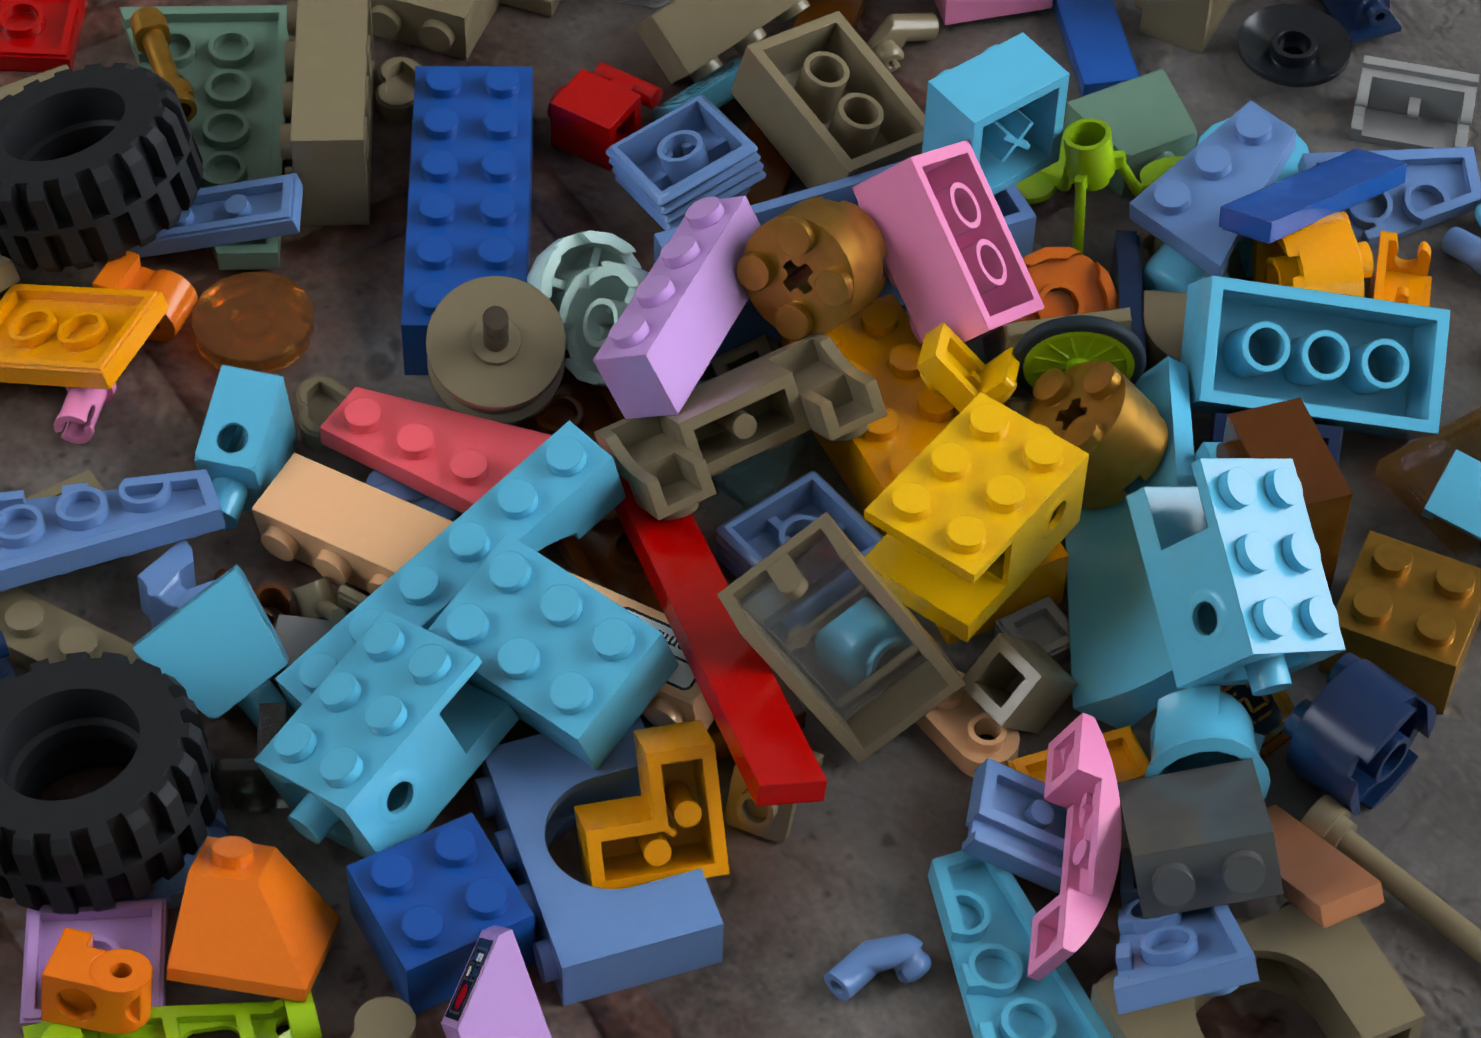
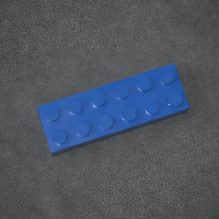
(465, 188)

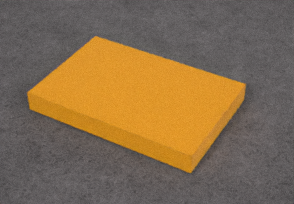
(73, 333)

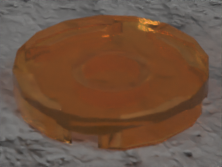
(253, 322)

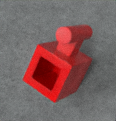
(599, 111)

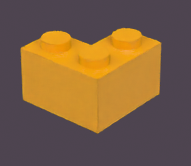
(666, 828)

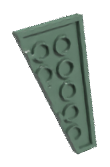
(237, 81)

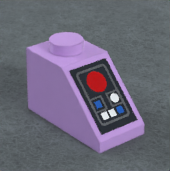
(495, 993)

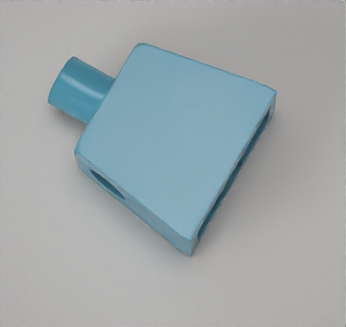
(245, 438)
(220, 648)

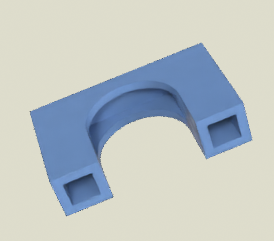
(590, 935)

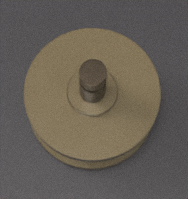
(496, 349)

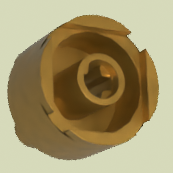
(813, 266)
(1106, 418)

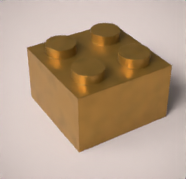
(1410, 615)

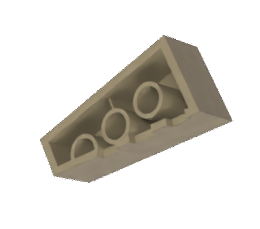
(692, 33)

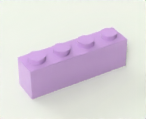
(679, 311)

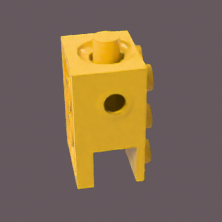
(976, 514)

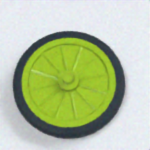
(1077, 340)

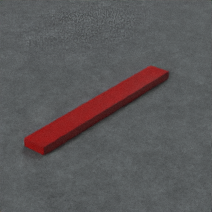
(727, 668)

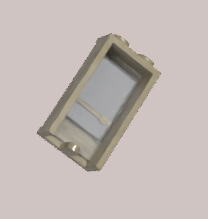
(840, 638)

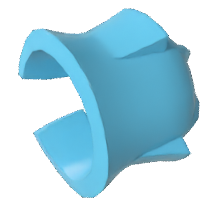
(1203, 730)

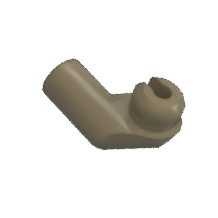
(898, 30)

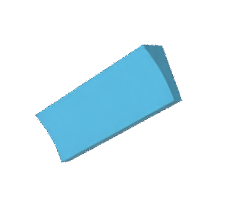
(1111, 609)

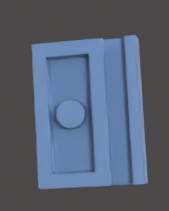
(1015, 825)

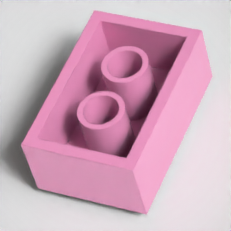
(948, 244)

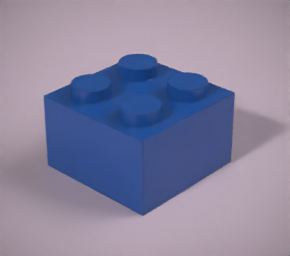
(430, 902)

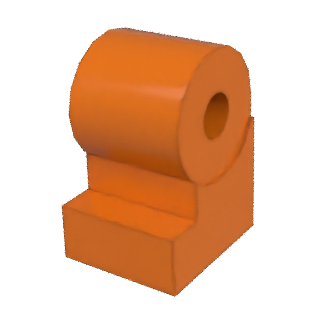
(178, 292)
(96, 987)

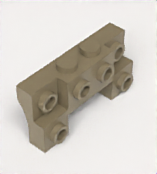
(740, 416)

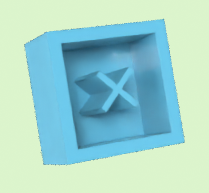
(1005, 105)

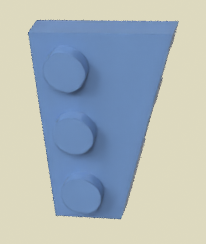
(1436, 189)

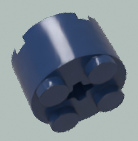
(1357, 733)

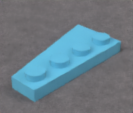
(989, 945)

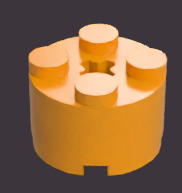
(1316, 258)

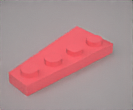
(428, 446)

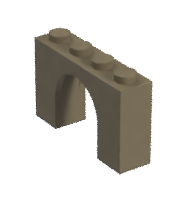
(1327, 971)

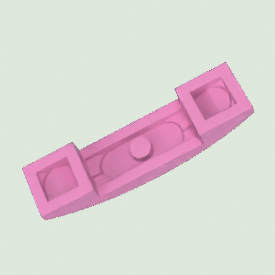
(1084, 783)

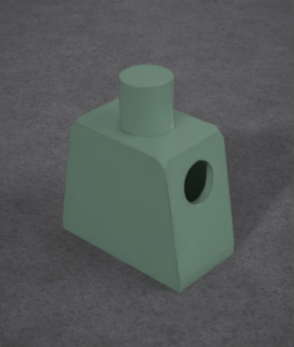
(1143, 119)

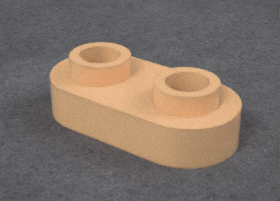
(956, 728)

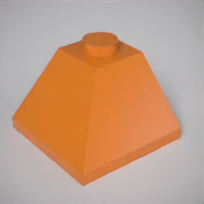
(250, 923)

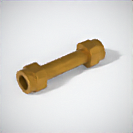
(153, 38)

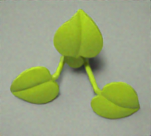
(1089, 163)

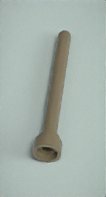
(1333, 824)

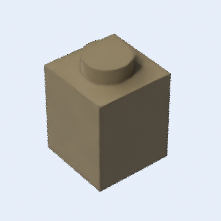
(1018, 683)

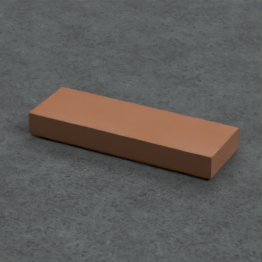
(1318, 875)

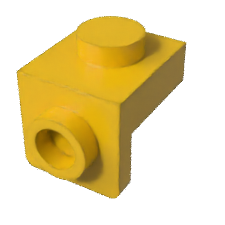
(959, 374)

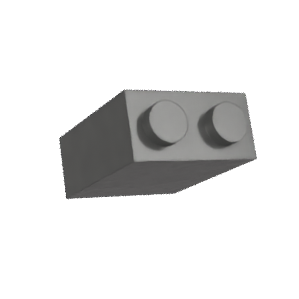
(1199, 838)

